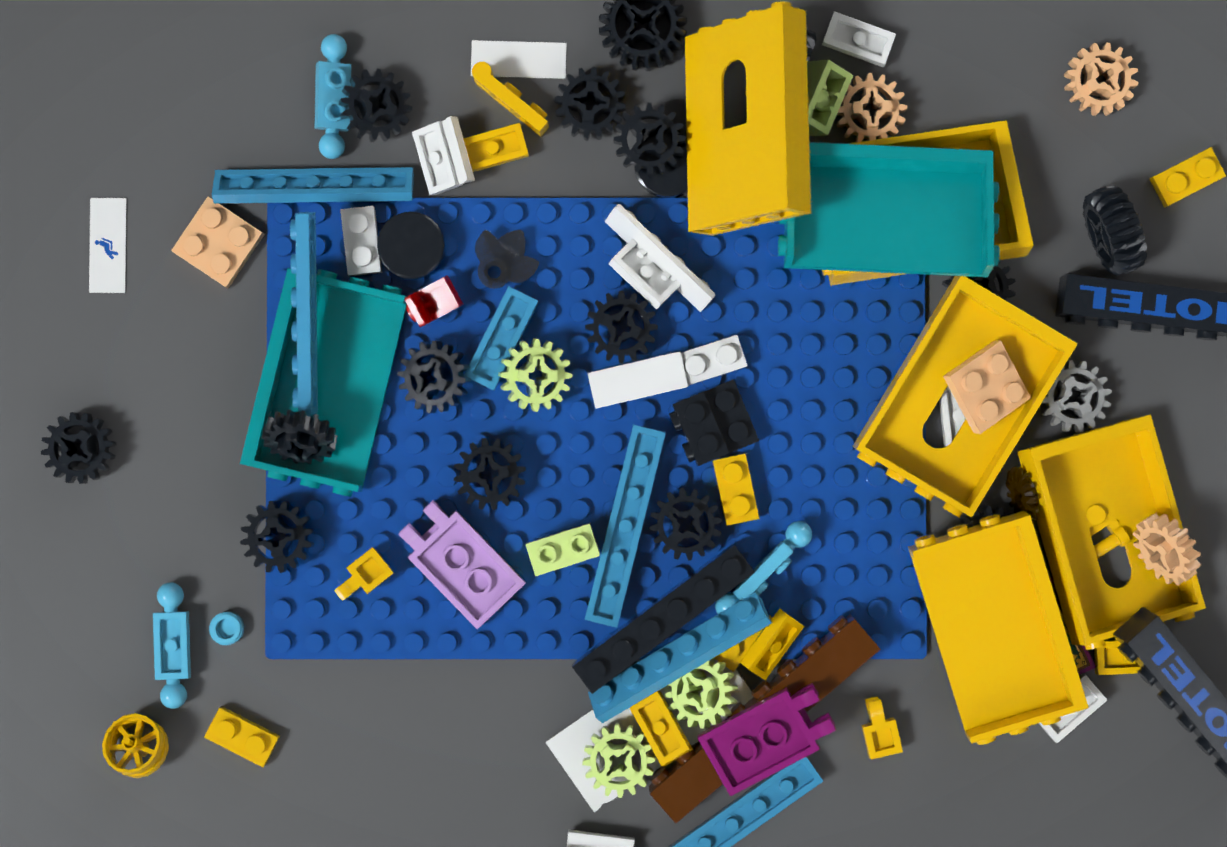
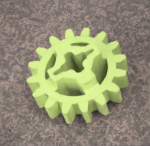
(535, 390)
(686, 693)
(629, 771)

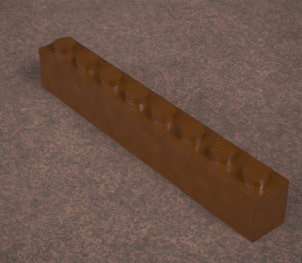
(824, 664)

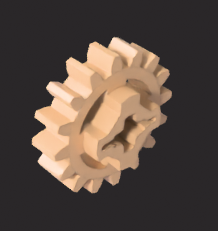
(1094, 68)
(884, 109)
(1166, 549)

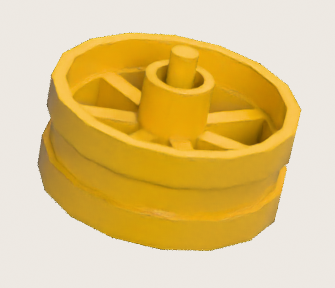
(135, 745)

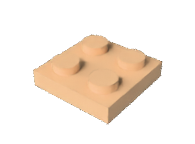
(218, 242)
(987, 387)

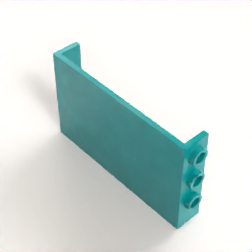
(896, 212)
(354, 363)

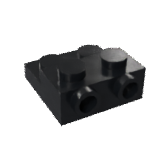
(713, 423)

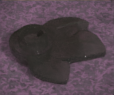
(505, 254)

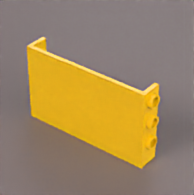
(998, 626)

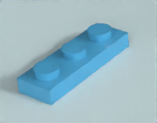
(502, 333)

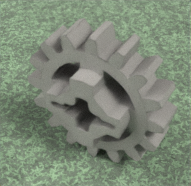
(1082, 406)

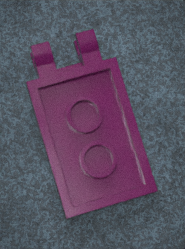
(765, 738)

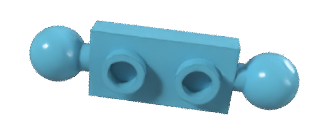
(330, 81)
(797, 536)
(171, 645)

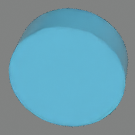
(226, 628)

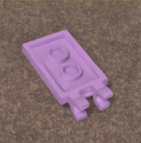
(462, 565)

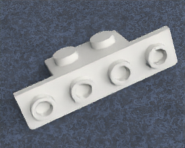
(651, 266)

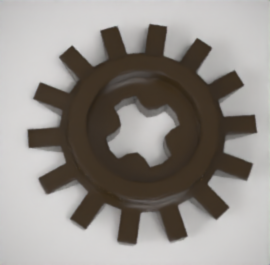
(1022, 492)

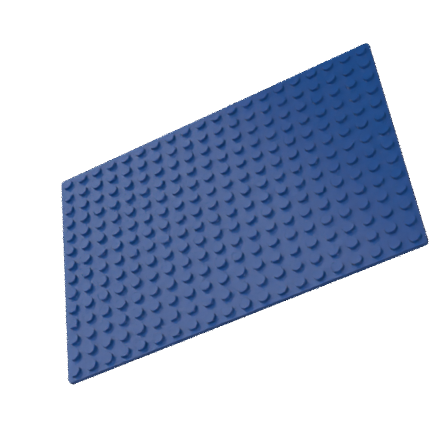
(809, 386)

